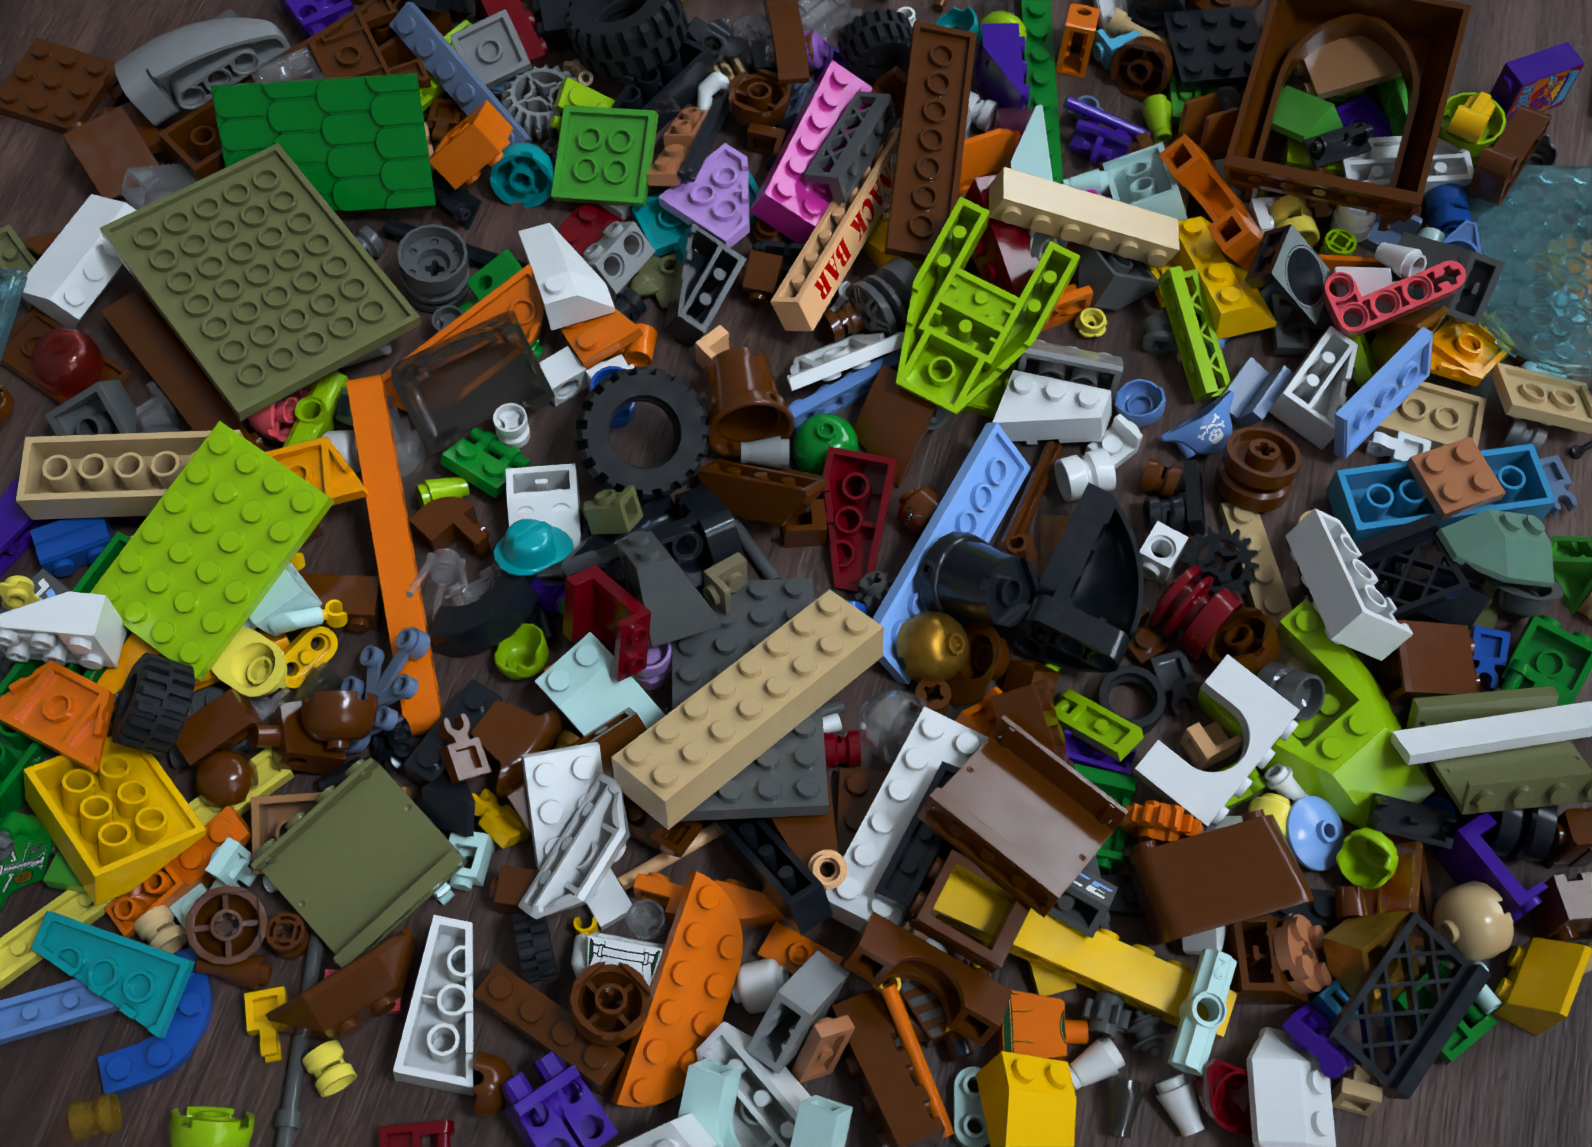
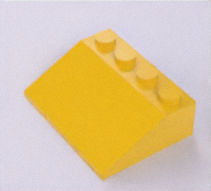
(112, 822)

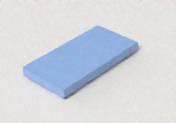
(1383, 393)

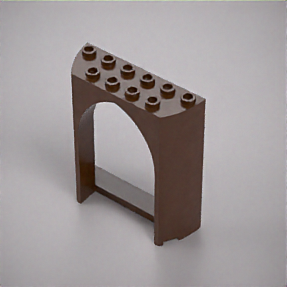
(1422, 41)

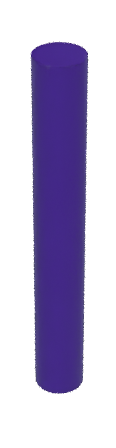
(1102, 117)

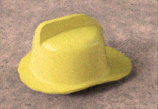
(252, 664)

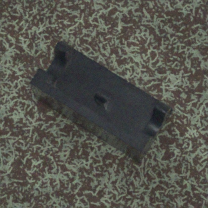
(1411, 821)

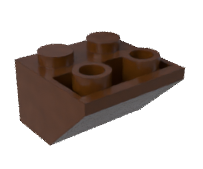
(1257, 971)

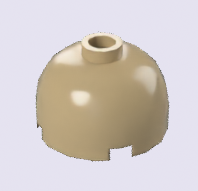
(1473, 921)

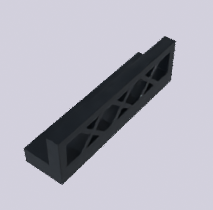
(915, 854)

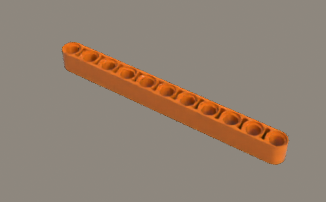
(393, 541)

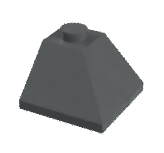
(1113, 278)
(97, 410)

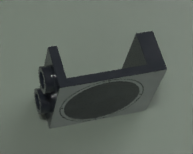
(1294, 269)

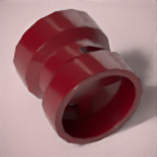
(842, 749)

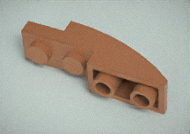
(677, 144)

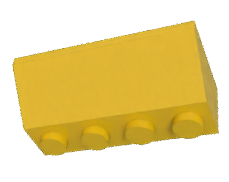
(1230, 300)

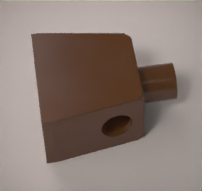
(293, 745)

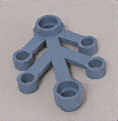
(412, 644)

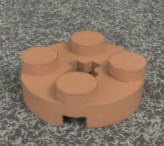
(1302, 953)

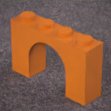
(1232, 223)

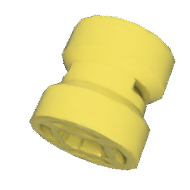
(329, 1068)

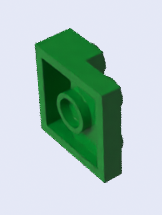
(1553, 653)

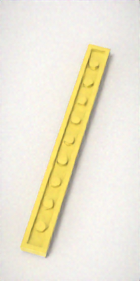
(16, 945)

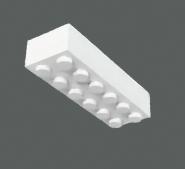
(928, 744)

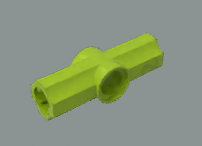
(317, 409)

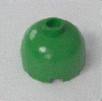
(814, 438)

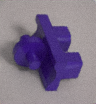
(1099, 142)

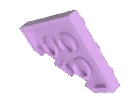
(716, 198)

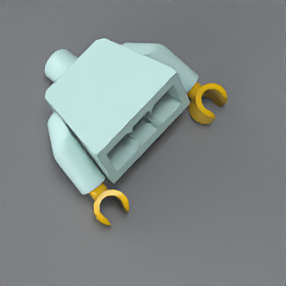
(294, 605)

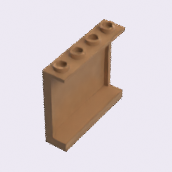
(1345, 67)

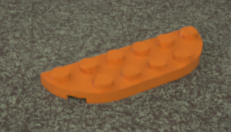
(516, 294)
(685, 995)

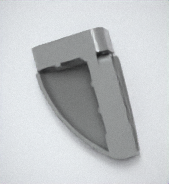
(187, 60)

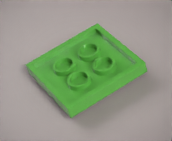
(604, 155)

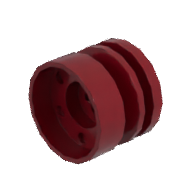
(1193, 610)

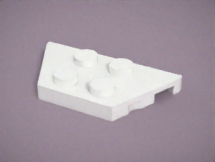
(831, 359)

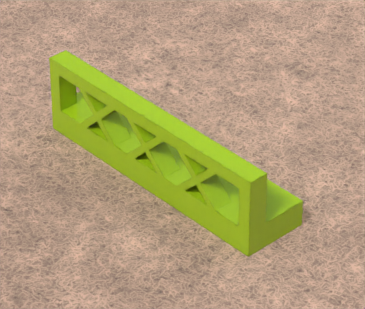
(1190, 336)

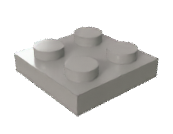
(492, 49)

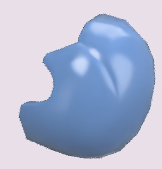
(1140, 402)

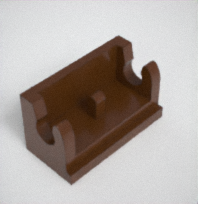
(217, 727)

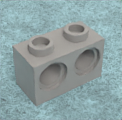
(623, 253)

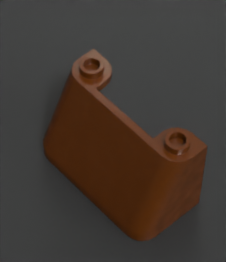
(1216, 878)

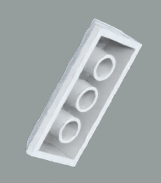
(76, 264)

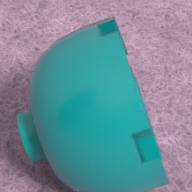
(523, 175)

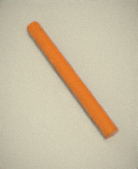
(913, 1048)

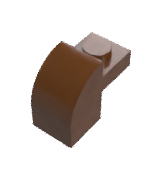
(448, 520)

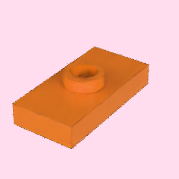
(791, 948)

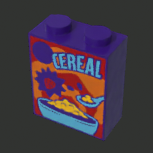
(1537, 80)

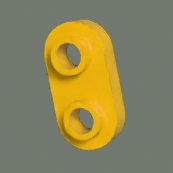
(304, 657)

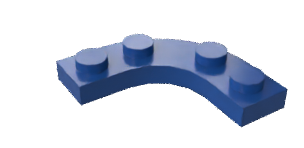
(158, 1057)

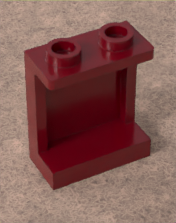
(612, 615)

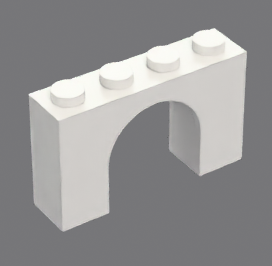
(1263, 719)

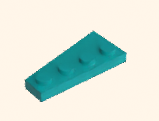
(127, 973)

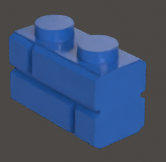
(71, 543)

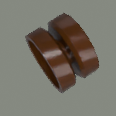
(1257, 469)

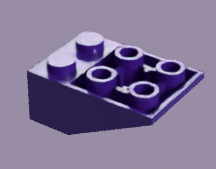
(1000, 65)

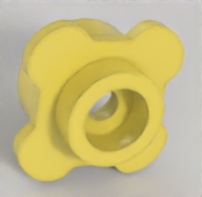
(17, 592)

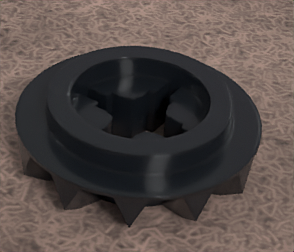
(399, 739)

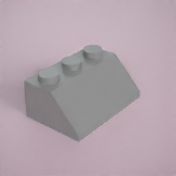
(1073, 365)

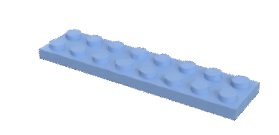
(972, 505)

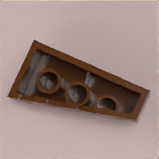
(1035, 713)
(1564, 908)

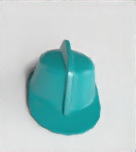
(531, 547)

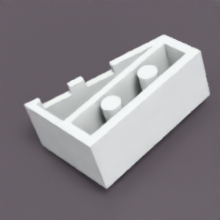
(1052, 409)

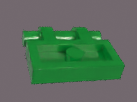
(478, 466)

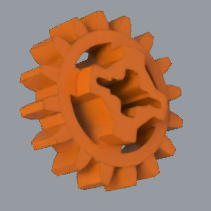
(1159, 822)

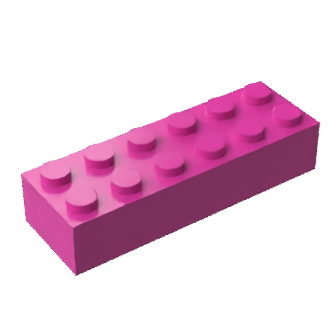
(785, 196)

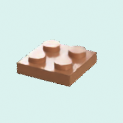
(1455, 478)

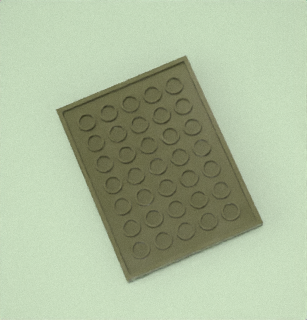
(260, 279)

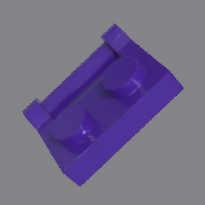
(1308, 1031)

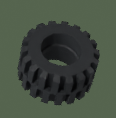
(875, 44)
(153, 704)

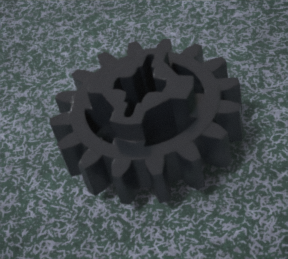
(1236, 559)

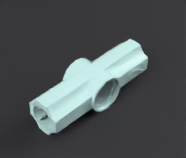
(1194, 1035)

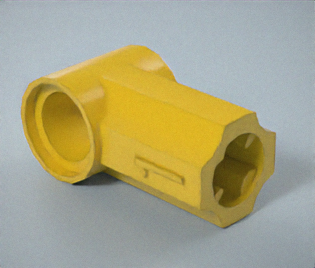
(1473, 117)

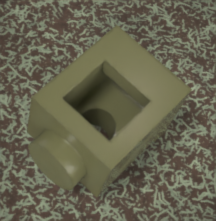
(613, 511)

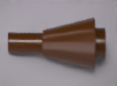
(249, 974)

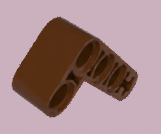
(1501, 165)

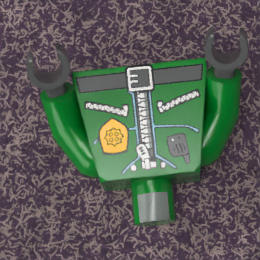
(23, 853)

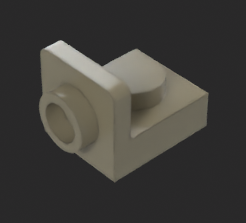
(723, 580)

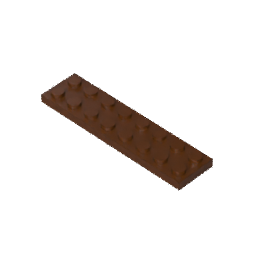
(930, 138)

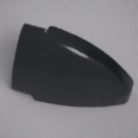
(693, 532)
(1088, 592)

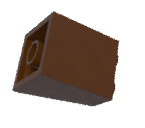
(1429, 664)
(808, 834)

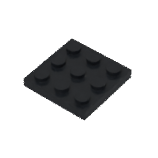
(1211, 46)

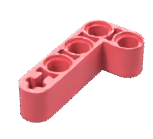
(1395, 294)

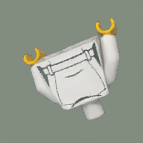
(599, 947)

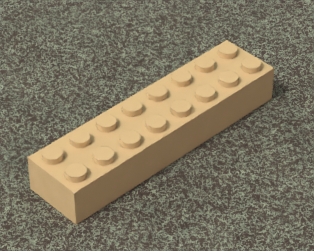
(747, 708)

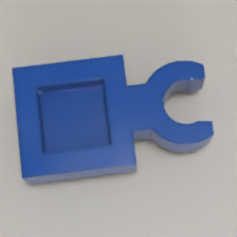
(1490, 652)

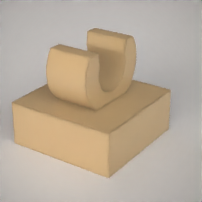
(1356, 1094)

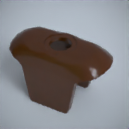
(512, 732)

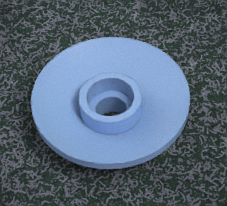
(1314, 833)

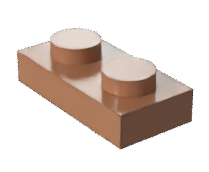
(823, 1048)

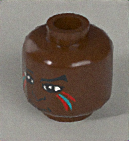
(918, 508)

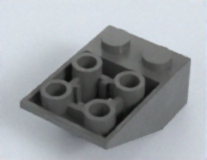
(1481, 277)

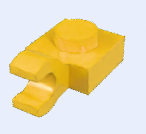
(256, 1006)

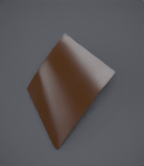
(893, 422)

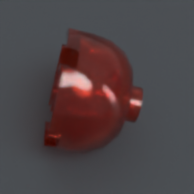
(67, 361)

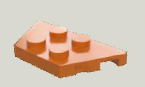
(60, 712)

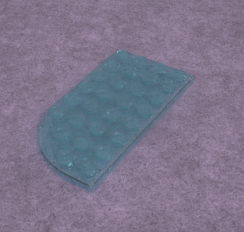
(1546, 281)

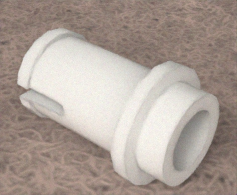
(1281, 780)

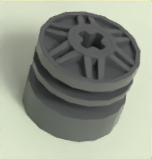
(434, 267)
(885, 297)

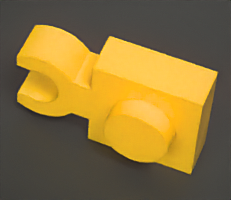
(499, 822)

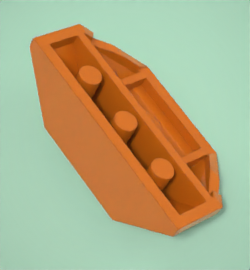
(987, 155)

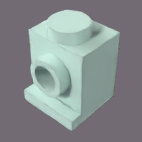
(472, 848)

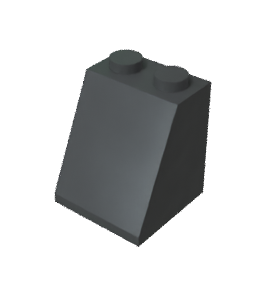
(663, 589)

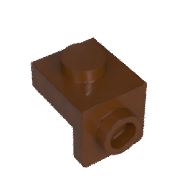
(765, 139)

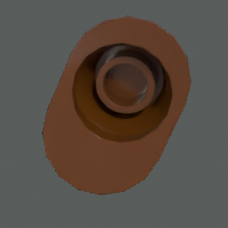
(985, 663)

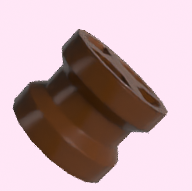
(942, 695)

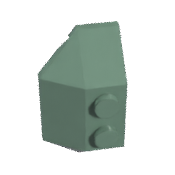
(1502, 547)

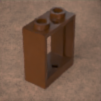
(990, 957)

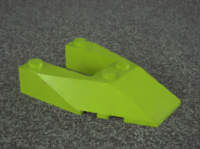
(965, 328)
(1347, 745)

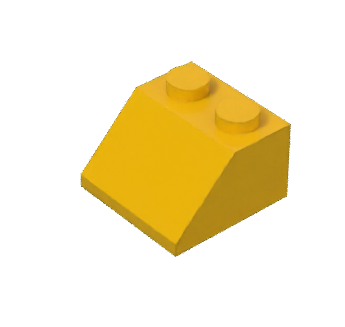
(1541, 983)

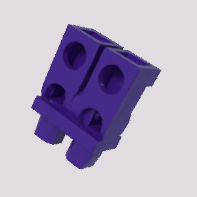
(315, 15)
(558, 1111)

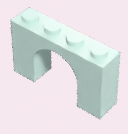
(711, 1098)

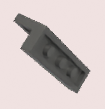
(861, 145)

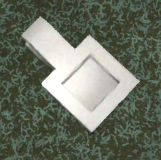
(1398, 448)

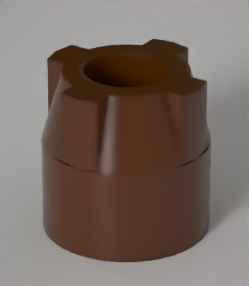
(1349, 902)

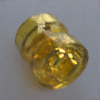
(95, 1116)

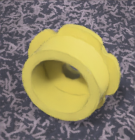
(1091, 316)

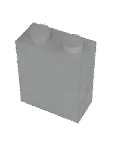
(795, 1010)

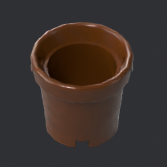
(743, 402)

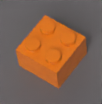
(472, 145)

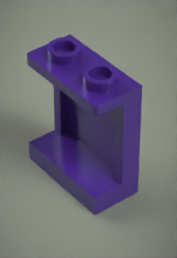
(1475, 861)

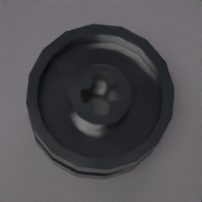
(1523, 831)

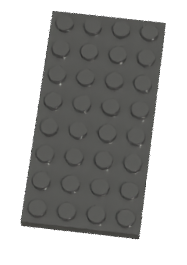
(792, 772)

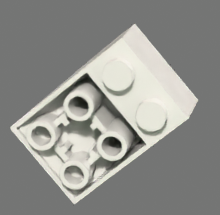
(549, 496)
(65, 630)

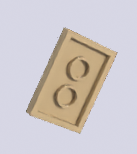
(1543, 398)
(1437, 415)

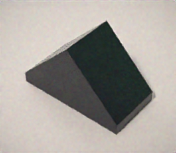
(449, 805)

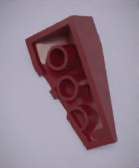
(856, 511)

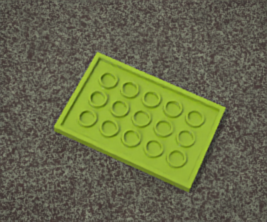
(211, 549)

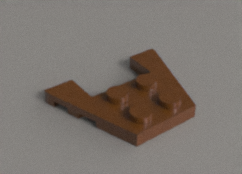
(351, 50)

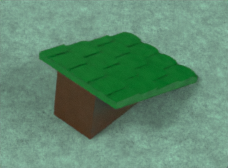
(348, 135)

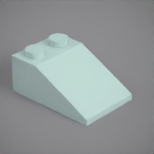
(1033, 151)
(1145, 182)
(587, 692)

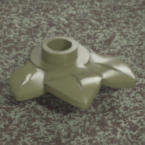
(655, 279)

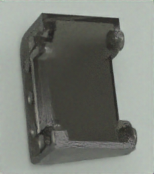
(469, 378)

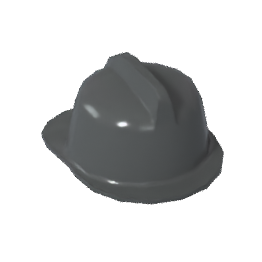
(1525, 599)

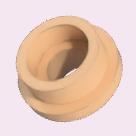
(838, 862)

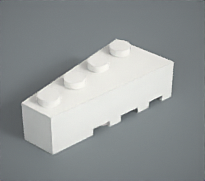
(1344, 587)
(440, 1021)

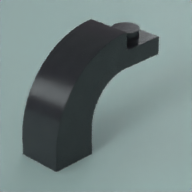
(487, 620)

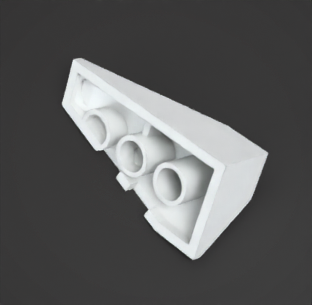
(564, 279)

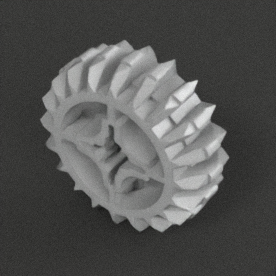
(532, 99)

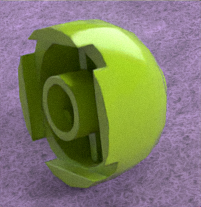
(210, 1127)

